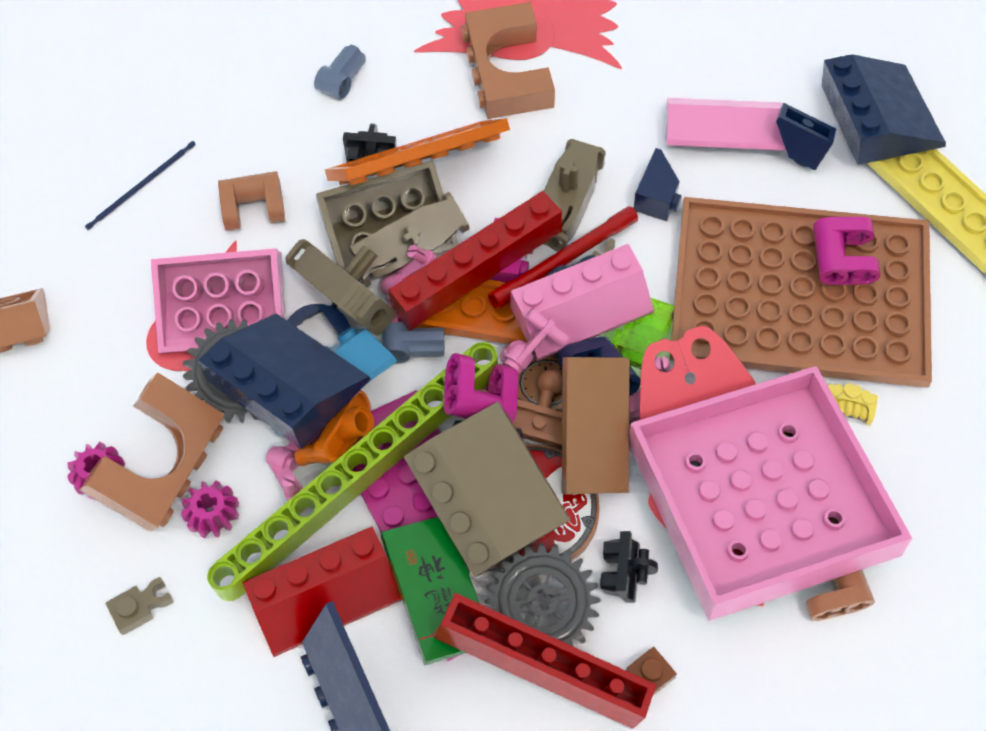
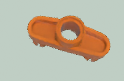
(340, 433)

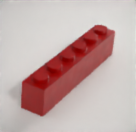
(476, 260)
(545, 661)

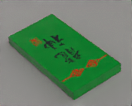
(427, 576)

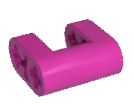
(834, 266)
(465, 401)

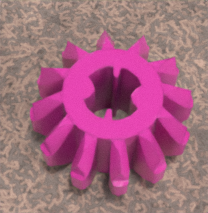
(86, 461)
(223, 511)

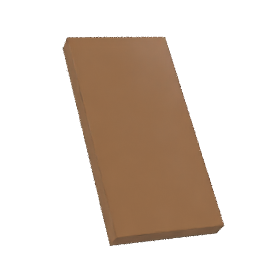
(595, 425)

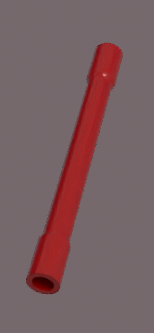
(615, 224)

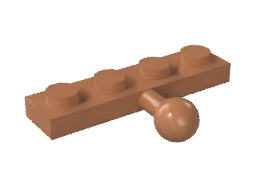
(539, 421)

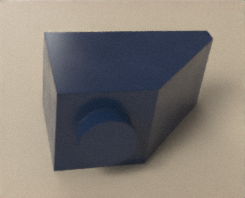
(804, 136)
(658, 189)

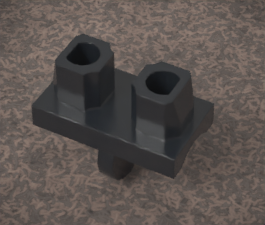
(366, 143)
(632, 567)

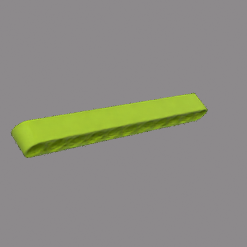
(340, 474)

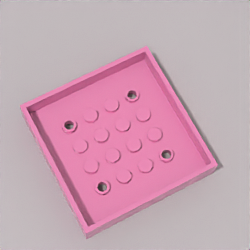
(766, 492)

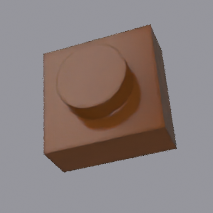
(653, 668)

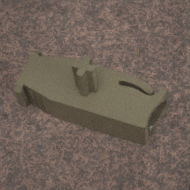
(573, 186)
(424, 227)
(343, 285)

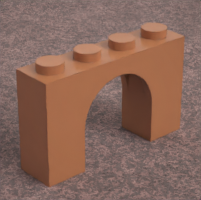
(503, 91)
(192, 427)

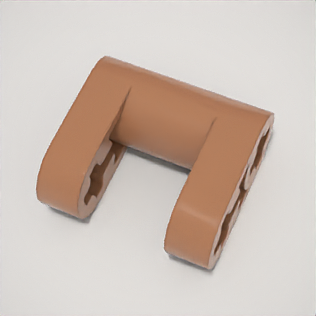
(250, 189)
(850, 596)

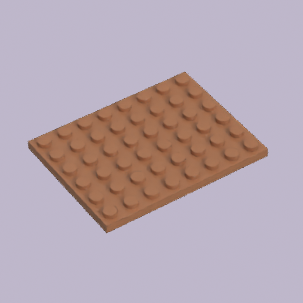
(759, 287)

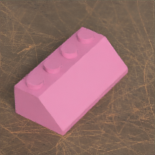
(585, 299)

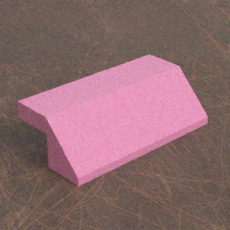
(723, 124)

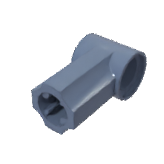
(338, 77)
(413, 343)

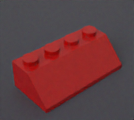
(347, 572)

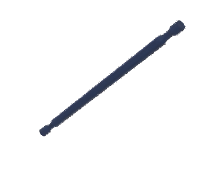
(146, 180)

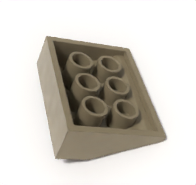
(366, 207)
(486, 488)

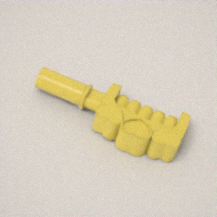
(855, 402)

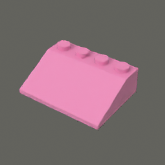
(211, 289)

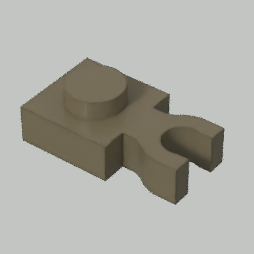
(134, 607)

